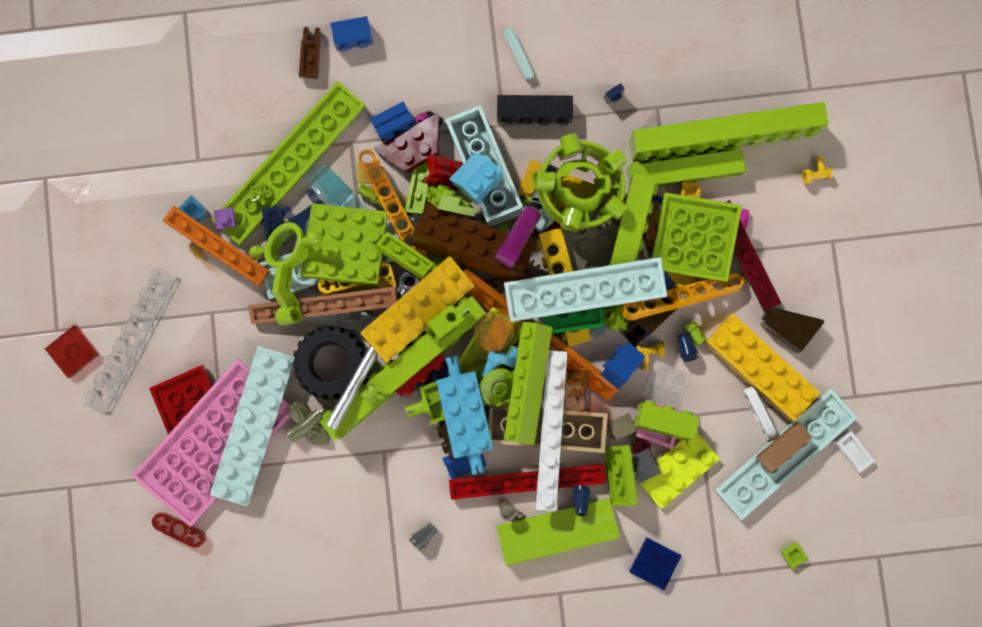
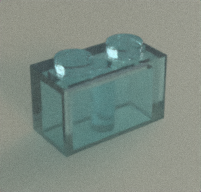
(332, 186)

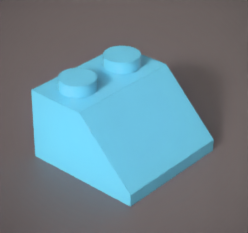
(477, 177)

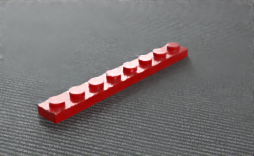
(523, 481)

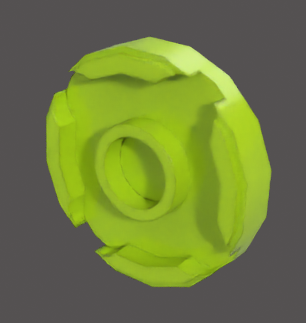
(497, 387)

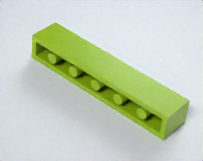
(692, 168)
(633, 220)
(528, 383)

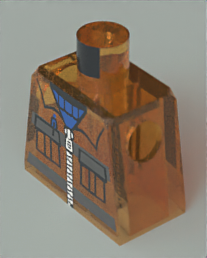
(577, 395)

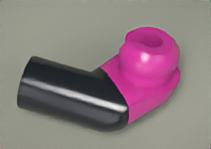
(423, 116)

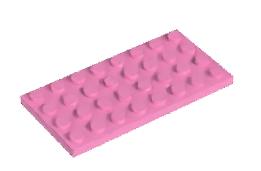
(187, 460)

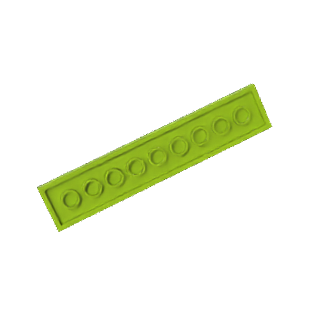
(293, 158)

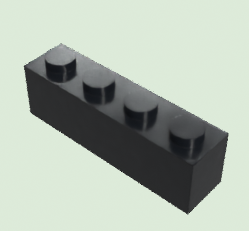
(535, 109)

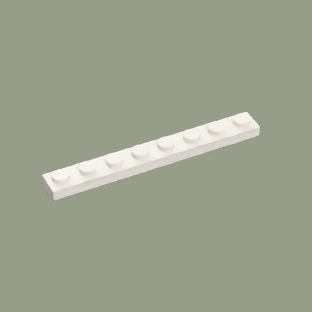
(551, 431)

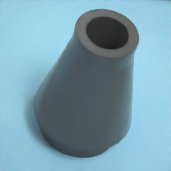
(423, 536)

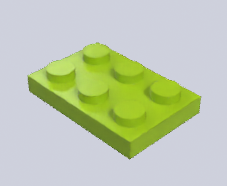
(620, 475)

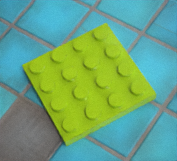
(696, 236)
(347, 244)

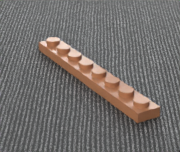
(329, 304)

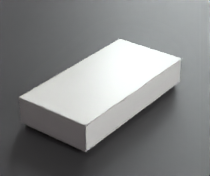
(854, 451)

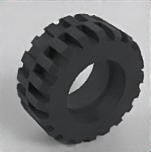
(306, 354)

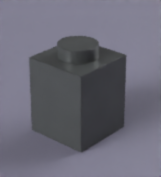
(645, 465)

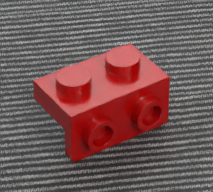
(441, 170)

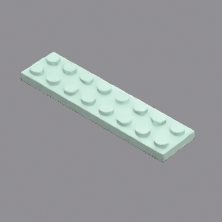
(585, 289)
(252, 426)
(753, 483)

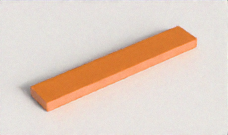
(216, 246)

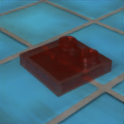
(72, 351)

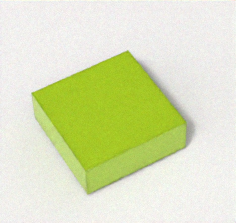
(794, 555)

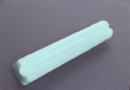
(519, 53)

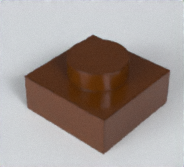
(651, 232)

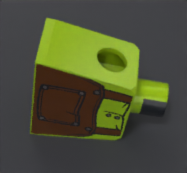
(441, 328)

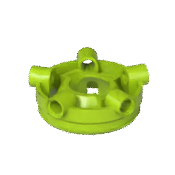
(576, 208)

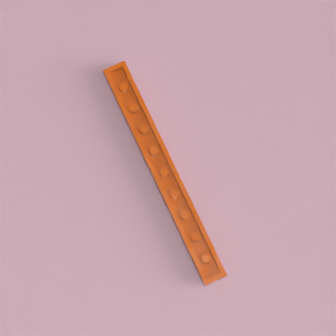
(489, 297)

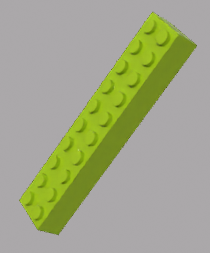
(728, 132)
(400, 370)

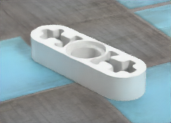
(759, 413)

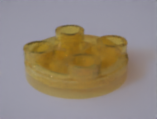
(494, 331)

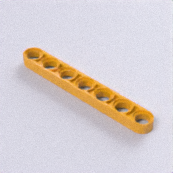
(392, 198)
(677, 301)

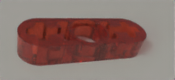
(168, 519)

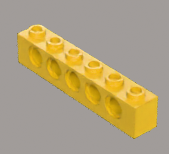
(556, 238)

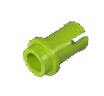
(694, 332)

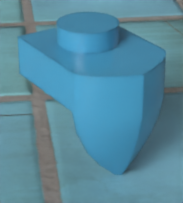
(194, 209)

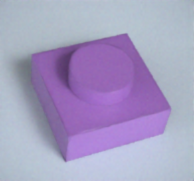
(225, 218)

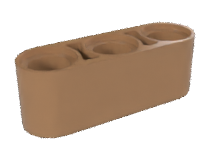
(783, 447)

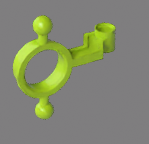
(289, 311)

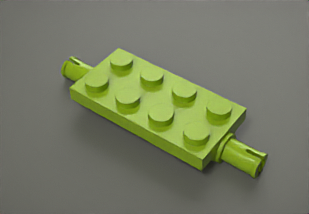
(431, 401)

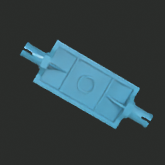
(464, 415)

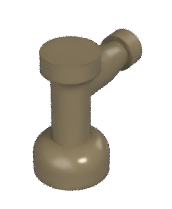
(507, 511)

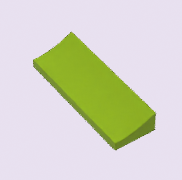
(557, 532)

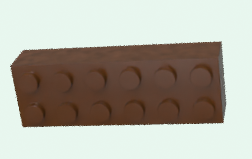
(467, 243)

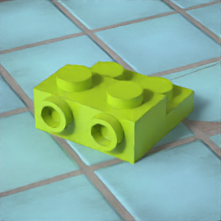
(447, 200)

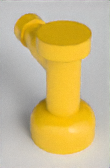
(808, 176)
(659, 349)

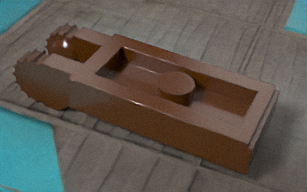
(310, 55)

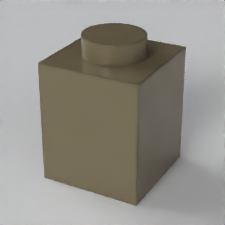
(620, 427)

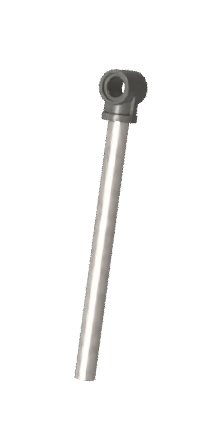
(364, 366)

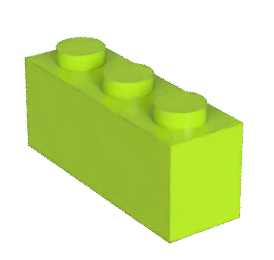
(666, 421)

